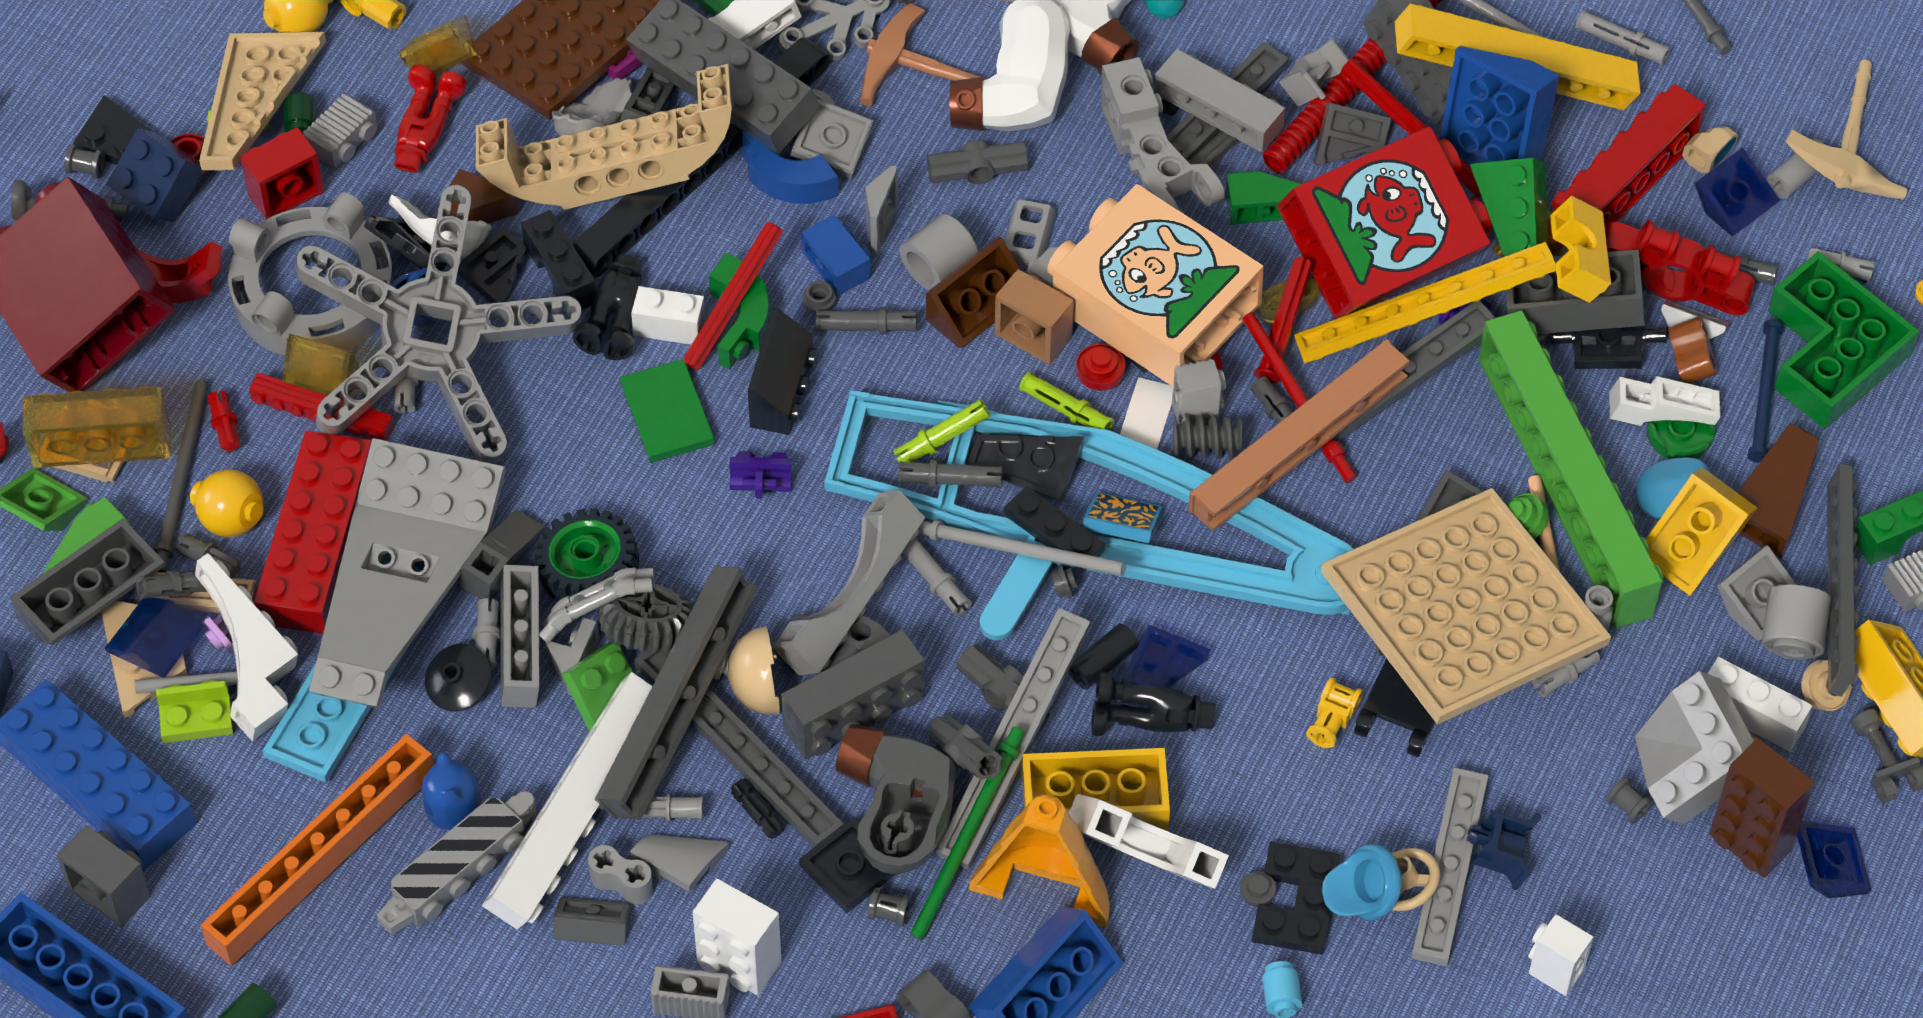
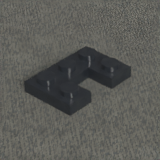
(1308, 923)

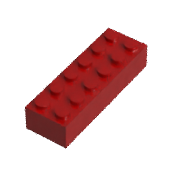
(1638, 156)
(312, 531)

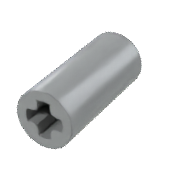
(1791, 175)

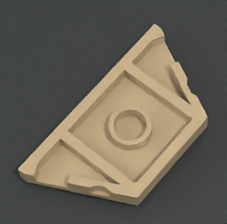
(126, 672)

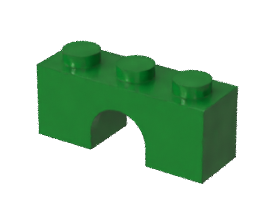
(1886, 529)

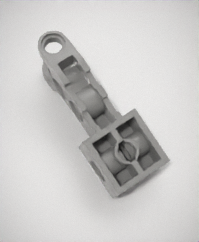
(1136, 129)

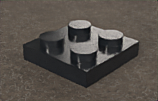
(842, 868)

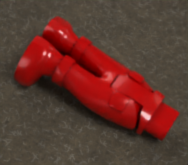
(417, 134)

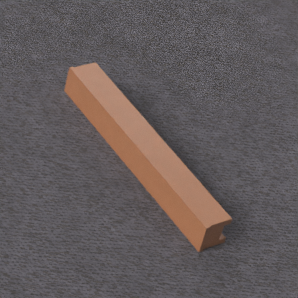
(1298, 436)

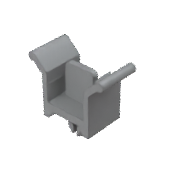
(1311, 70)

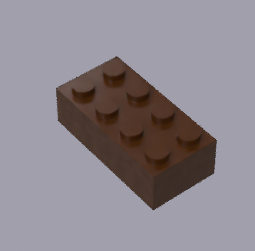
(1761, 808)

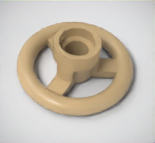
(1411, 878)

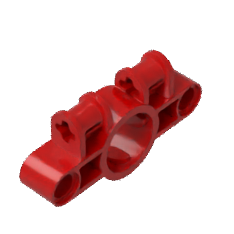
(1710, 275)

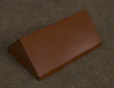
(965, 299)

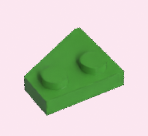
(596, 679)

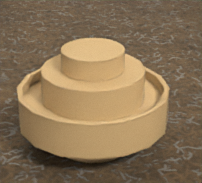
(1816, 688)

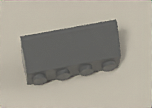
(85, 583)

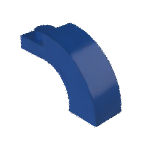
(788, 179)

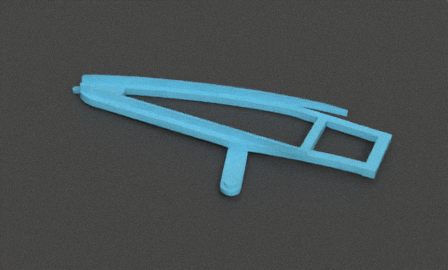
(1296, 588)

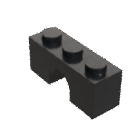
(554, 251)

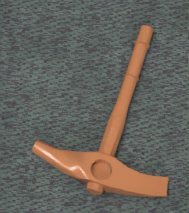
(890, 52)

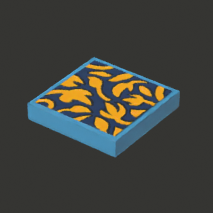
(1122, 517)

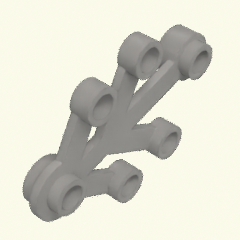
(838, 16)

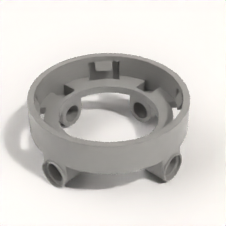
(272, 316)

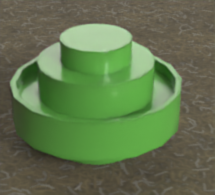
(1530, 513)

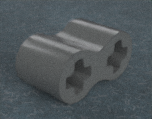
(929, 999)

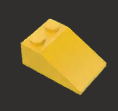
(1697, 529)

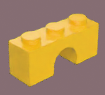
(1585, 266)

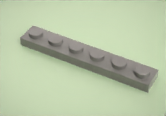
(1453, 857)

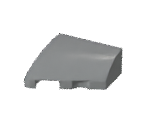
(679, 858)

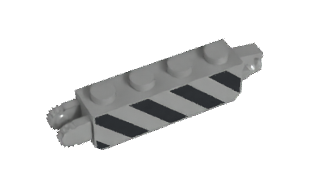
(457, 861)

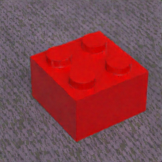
(282, 173)

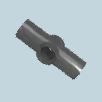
(977, 162)
(996, 682)
(965, 747)

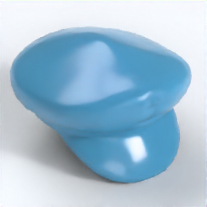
(1663, 482)
(1364, 884)

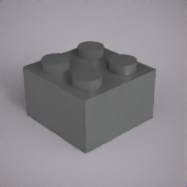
(104, 875)

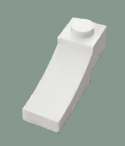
(1662, 400)

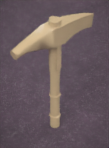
(1842, 163)

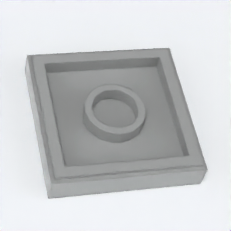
(835, 135)

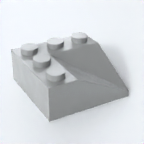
(1691, 747)

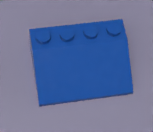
(1498, 107)

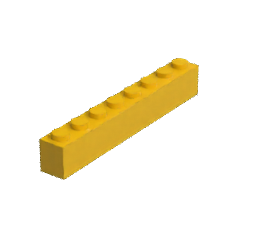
(1581, 71)

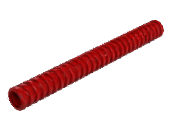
(1309, 121)

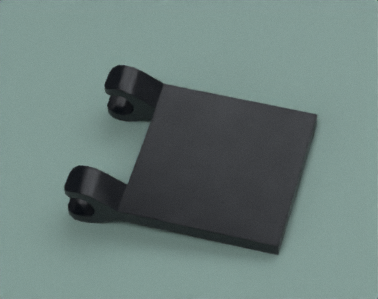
(1397, 704)

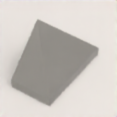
(1677, 313)

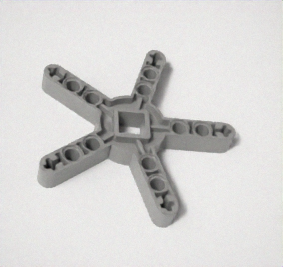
(424, 360)

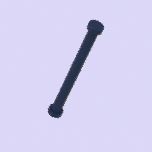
(1773, 330)

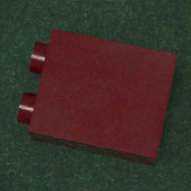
(75, 286)

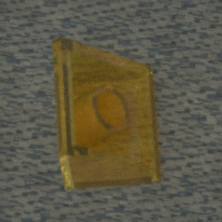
(441, 46)
(316, 365)

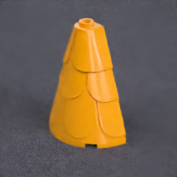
(1048, 845)

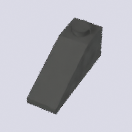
(649, 96)

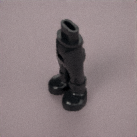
(617, 293)
(1168, 710)

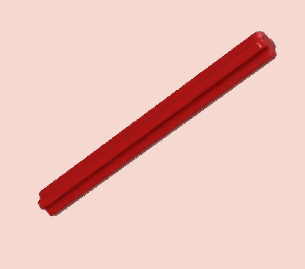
(1398, 113)

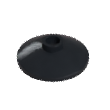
(469, 683)

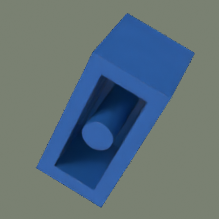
(836, 254)

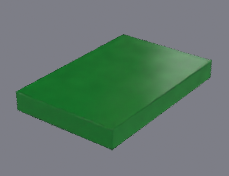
(666, 411)

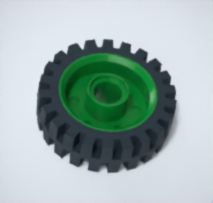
(583, 552)

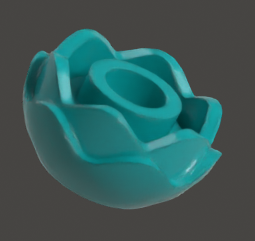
(1164, 8)

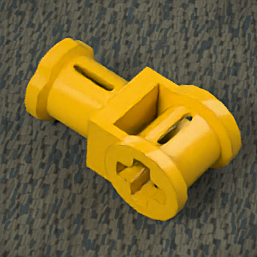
(1334, 710)

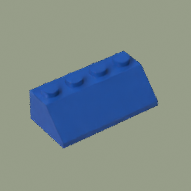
(1052, 972)

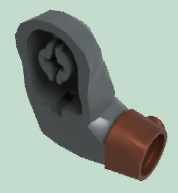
(909, 797)

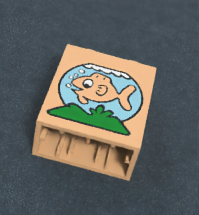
(1156, 283)

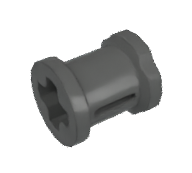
(84, 161)
(1629, 800)
(889, 906)

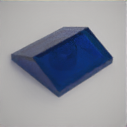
(1735, 193)
(155, 635)
(1833, 859)

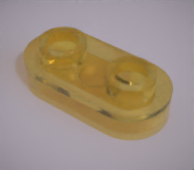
(1272, 297)

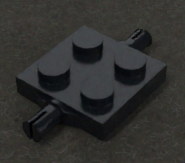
(1610, 347)

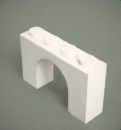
(1146, 842)

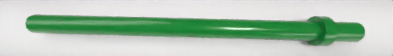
(1008, 752)

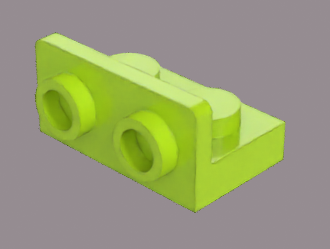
(194, 711)

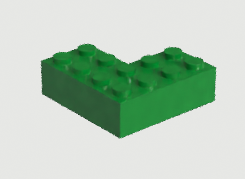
(1849, 338)

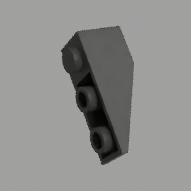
(503, 546)

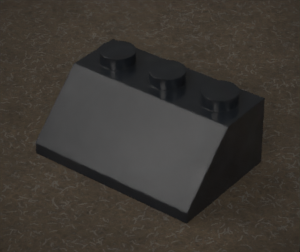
(780, 374)

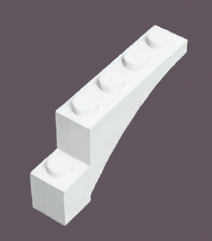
(258, 648)

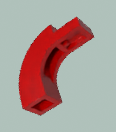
(186, 277)

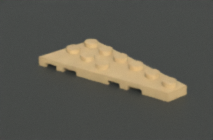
(251, 87)

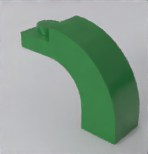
(752, 311)

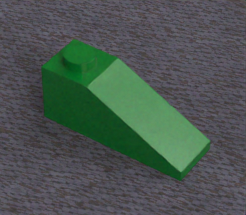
(1254, 196)

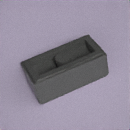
(591, 921)

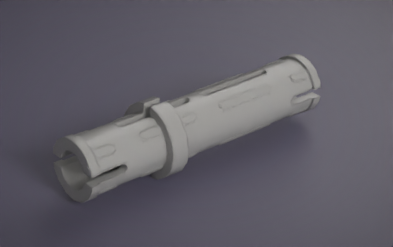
(1656, 52)
(940, 582)

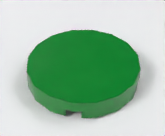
(1680, 438)

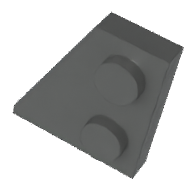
(1349, 133)

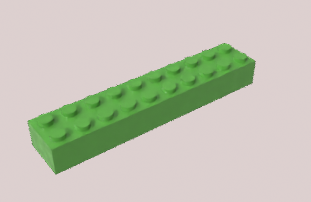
(1569, 467)

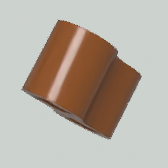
(1692, 350)

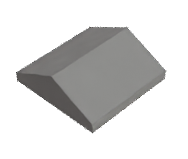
(881, 205)
(1748, 588)

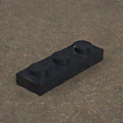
(1051, 525)

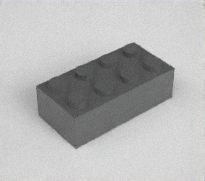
(1423, 78)
(1559, 311)
(854, 691)

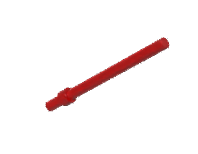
(1332, 449)

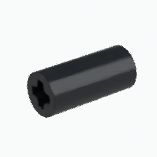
(1103, 656)

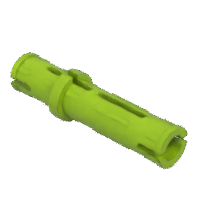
(1077, 410)
(931, 439)

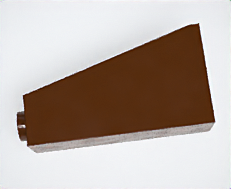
(1778, 489)

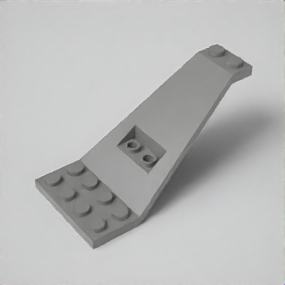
(416, 510)

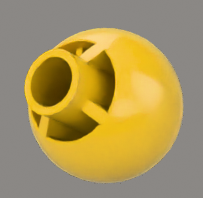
(295, 14)
(228, 503)

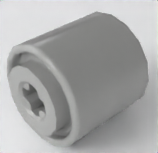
(937, 250)
(1796, 621)

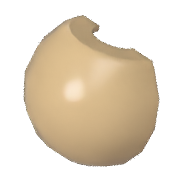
(752, 674)

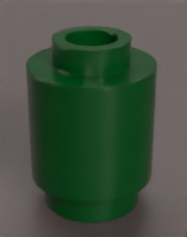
(298, 111)

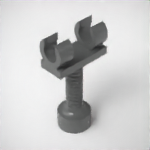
(1868, 724)

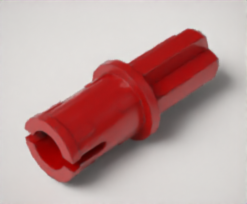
(224, 421)

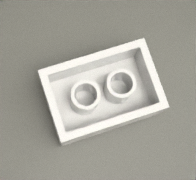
(737, 937)

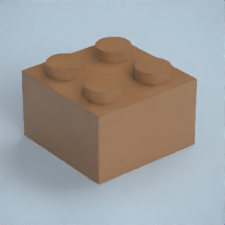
(1034, 316)

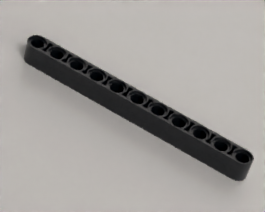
(641, 211)

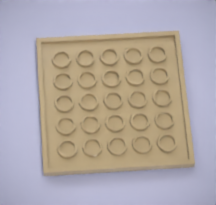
(1465, 605)

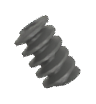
(1207, 436)

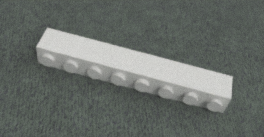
(566, 812)

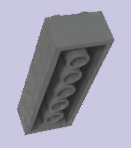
(763, 96)

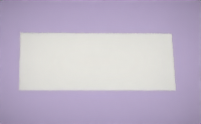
(1147, 412)

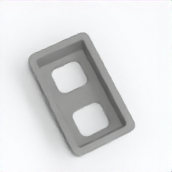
(1041, 231)

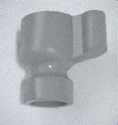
(1599, 601)

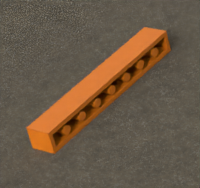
(317, 850)

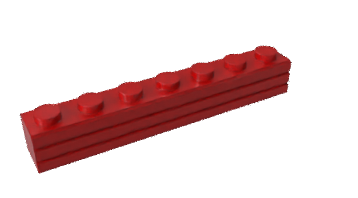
(305, 403)

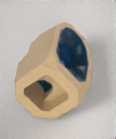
(1709, 148)

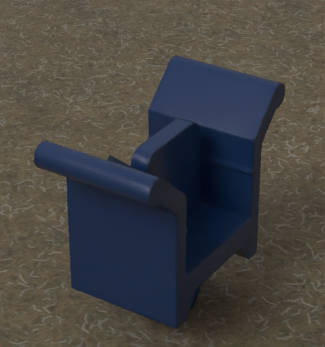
(1502, 845)

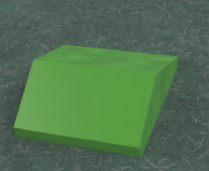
(41, 500)

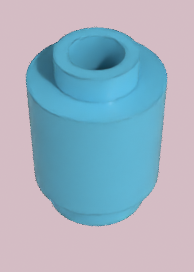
(1281, 989)

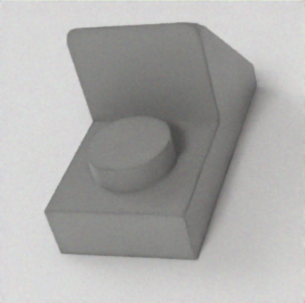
(581, 644)

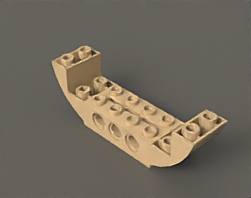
(613, 157)

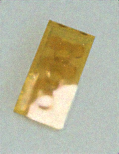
(97, 426)

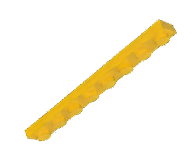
(1425, 302)

